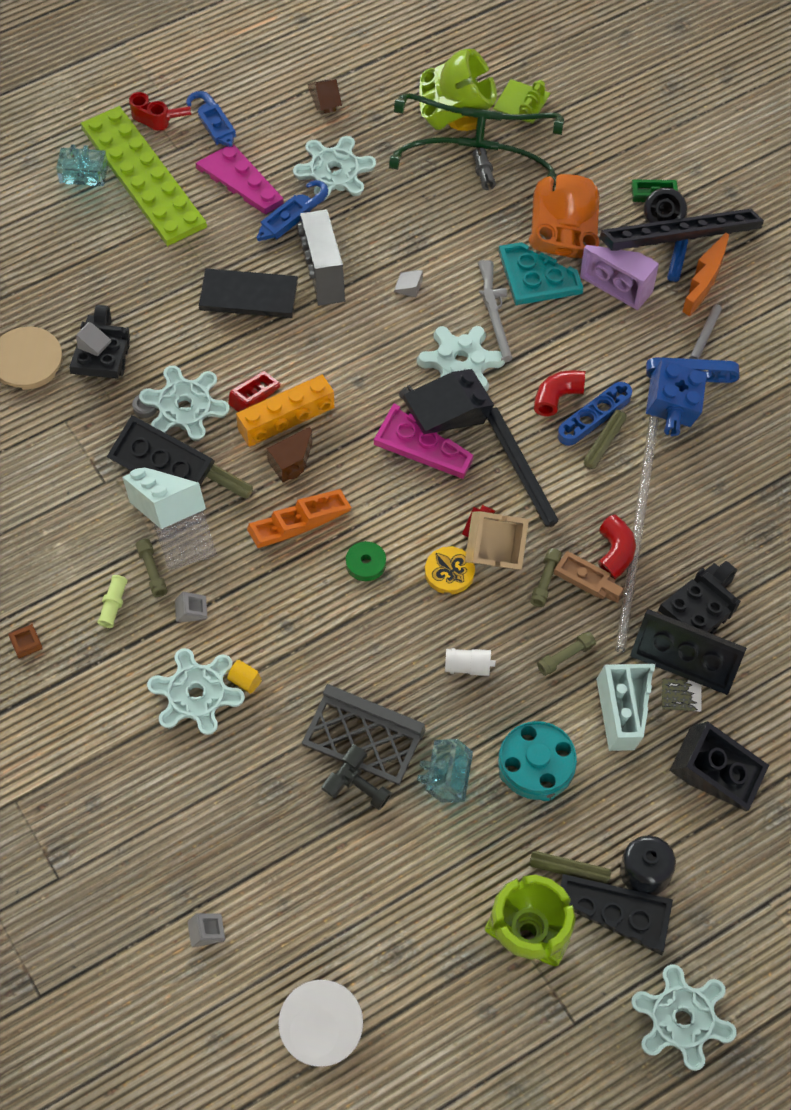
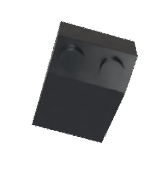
(449, 402)
(719, 766)

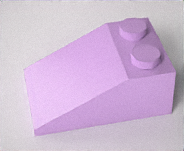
(620, 273)

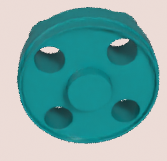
(537, 760)

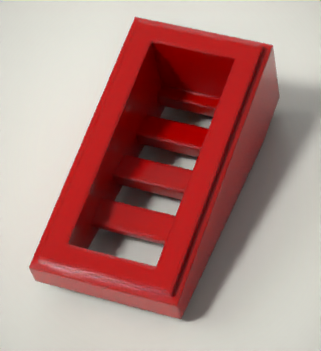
(238, 396)

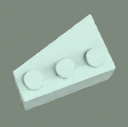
(163, 496)
(624, 703)

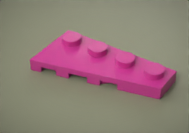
(241, 177)
(404, 437)

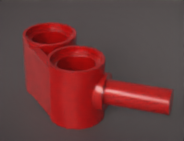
(154, 113)

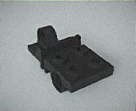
(112, 359)
(704, 600)

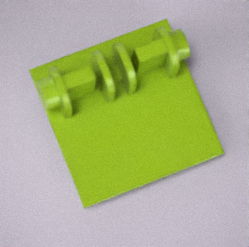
(522, 98)

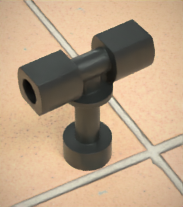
(350, 775)

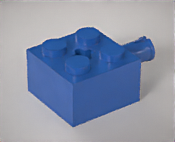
(676, 395)

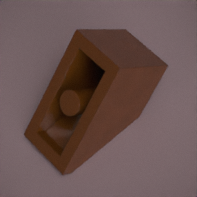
(325, 95)
(290, 455)

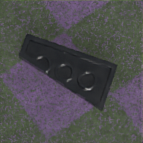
(624, 911)

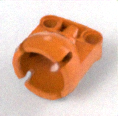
(565, 215)

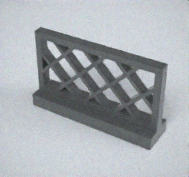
(374, 714)

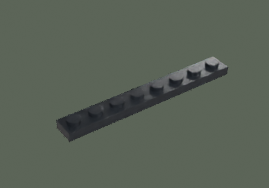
(680, 229)

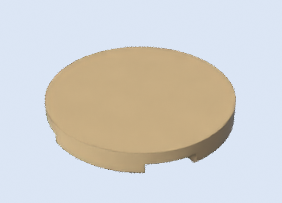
(29, 357)

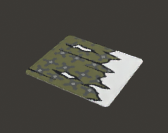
(681, 695)

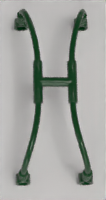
(478, 141)

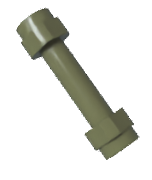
(156, 583)
(540, 593)
(549, 664)

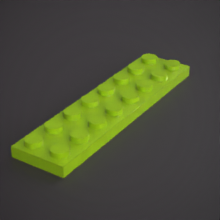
(144, 176)

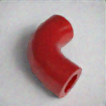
(555, 387)
(622, 546)

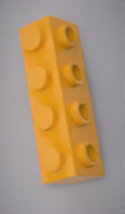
(285, 410)

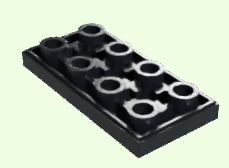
(248, 293)

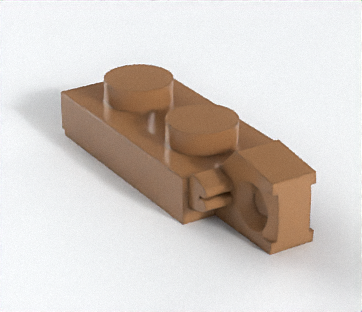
(588, 577)

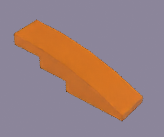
(705, 275)
(298, 519)

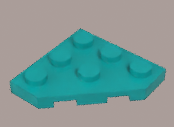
(537, 276)

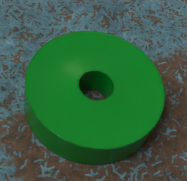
(365, 551)

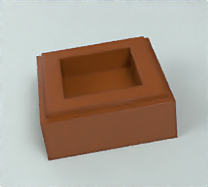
(25, 641)

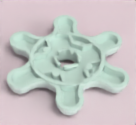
(338, 156)
(464, 345)
(179, 390)
(190, 676)
(697, 1003)

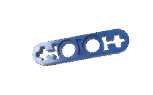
(718, 370)
(592, 411)

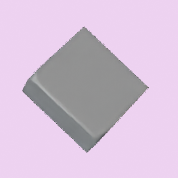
(409, 283)
(92, 339)
(190, 607)
(206, 929)

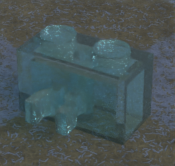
(82, 166)
(447, 771)

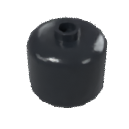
(666, 201)
(647, 865)

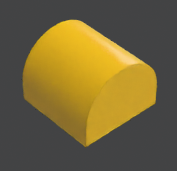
(244, 676)

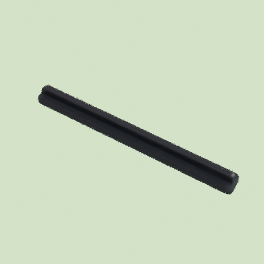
(522, 468)

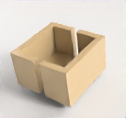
(496, 542)

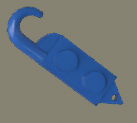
(213, 119)
(289, 213)

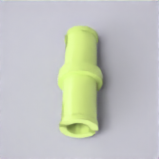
(112, 601)

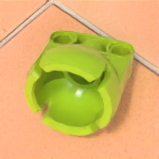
(456, 86)
(533, 906)

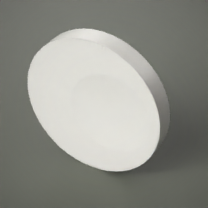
(320, 1023)

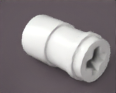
(469, 661)

